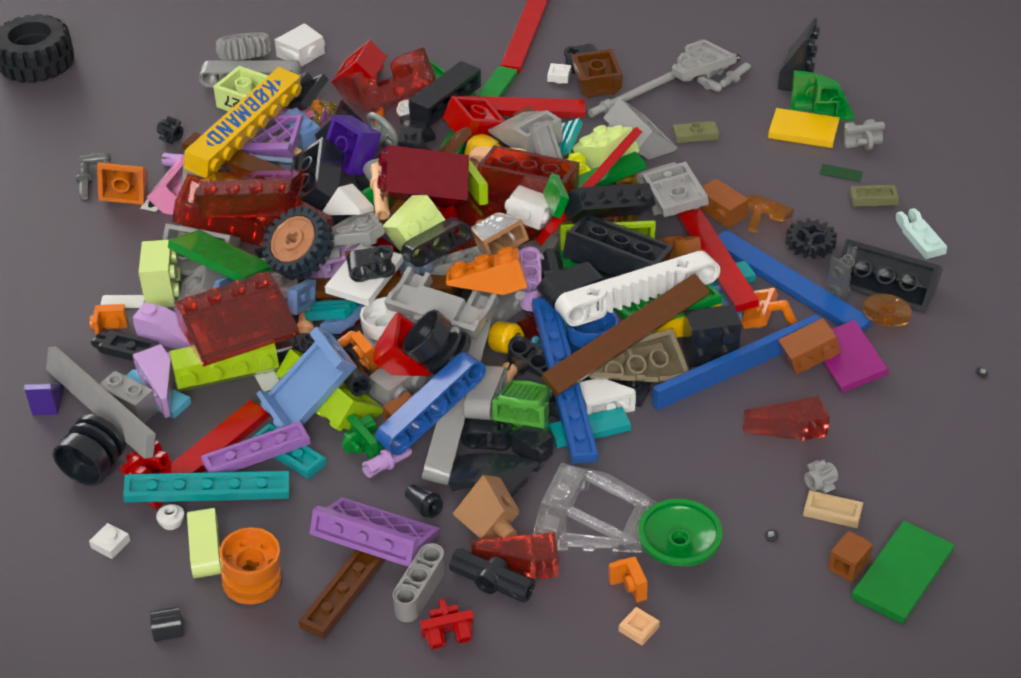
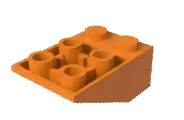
(491, 274)

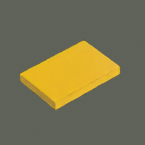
(804, 128)

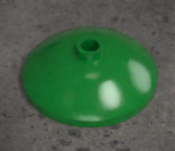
(680, 532)

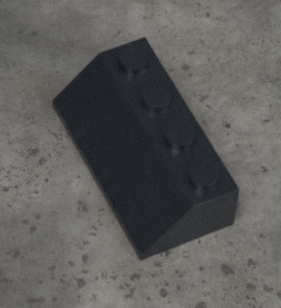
(612, 247)
(893, 274)

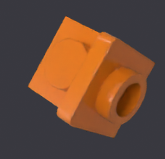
(108, 317)
(631, 574)

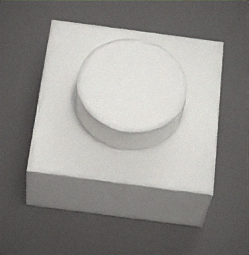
(559, 73)
(109, 541)

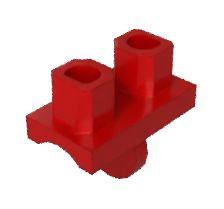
(138, 465)
(445, 620)

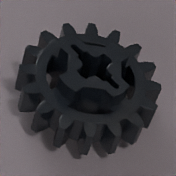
(811, 238)

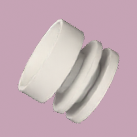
(375, 320)

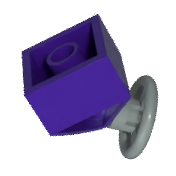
(359, 139)

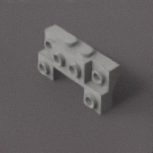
(415, 298)

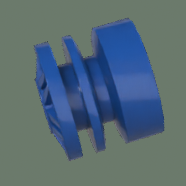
(583, 334)

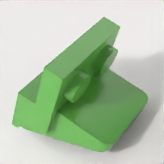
(523, 405)

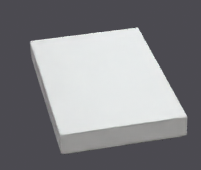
(359, 292)

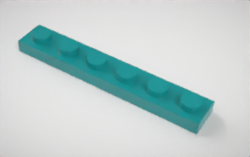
(206, 486)

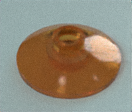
(887, 310)

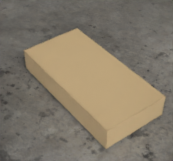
(833, 509)

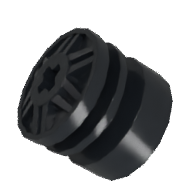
(435, 341)
(89, 449)

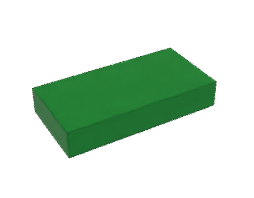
(556, 195)

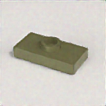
(695, 132)
(874, 195)

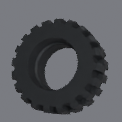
(34, 48)

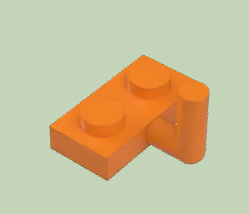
(759, 316)
(361, 348)

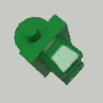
(360, 437)

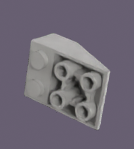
(516, 133)

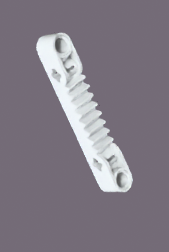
(581, 307)

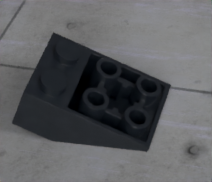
(799, 56)

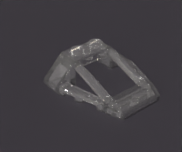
(559, 505)

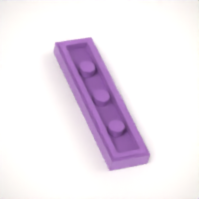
(256, 449)

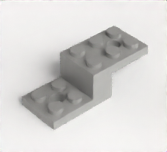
(673, 188)

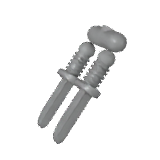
(731, 76)

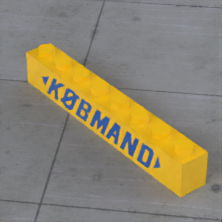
(242, 122)

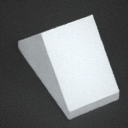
(348, 201)

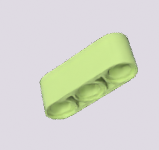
(204, 543)

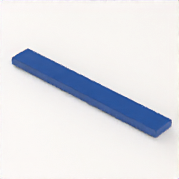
(793, 283)
(723, 367)
(571, 402)

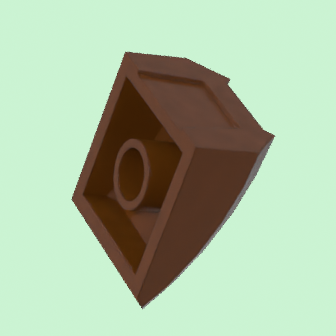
(597, 73)

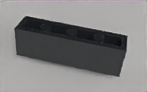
(433, 99)
(609, 201)

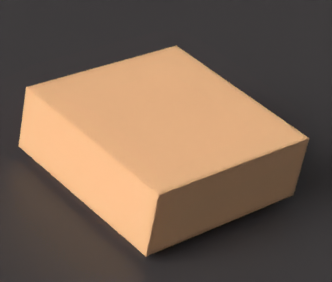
(639, 626)

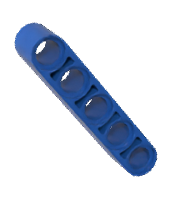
(430, 403)

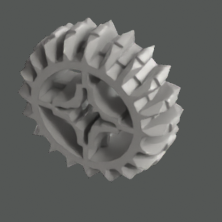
(243, 46)

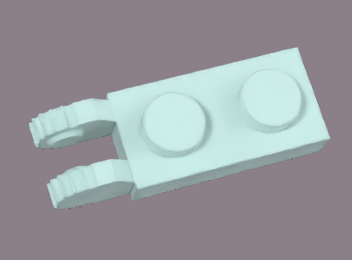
(921, 234)

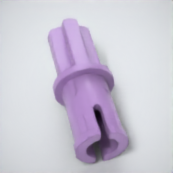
(383, 461)

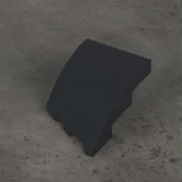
(310, 88)
(510, 468)

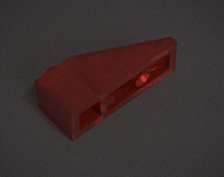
(792, 420)
(527, 554)

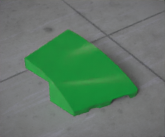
(819, 95)

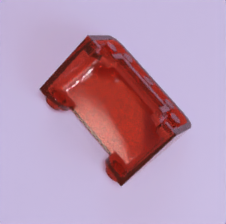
(410, 75)

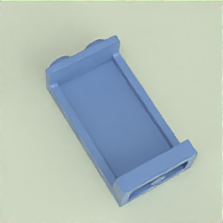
(299, 296)
(308, 381)

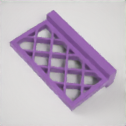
(275, 147)
(371, 530)

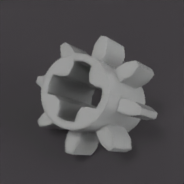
(821, 476)

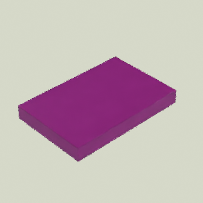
(857, 361)

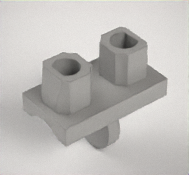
(863, 135)

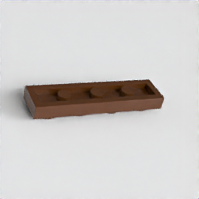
(340, 593)

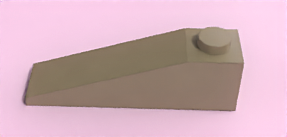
(650, 360)

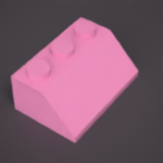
(167, 189)

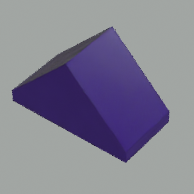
(44, 398)

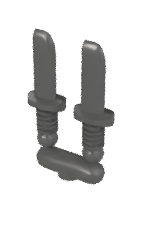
(84, 178)

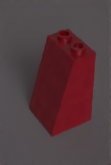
(424, 172)

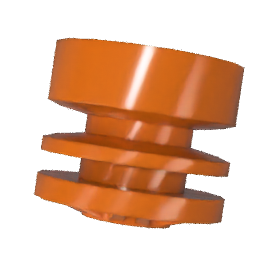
(250, 565)

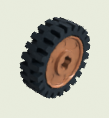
(298, 243)

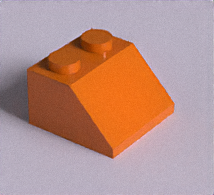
(122, 183)

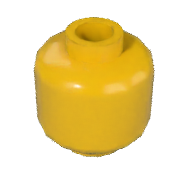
(500, 335)

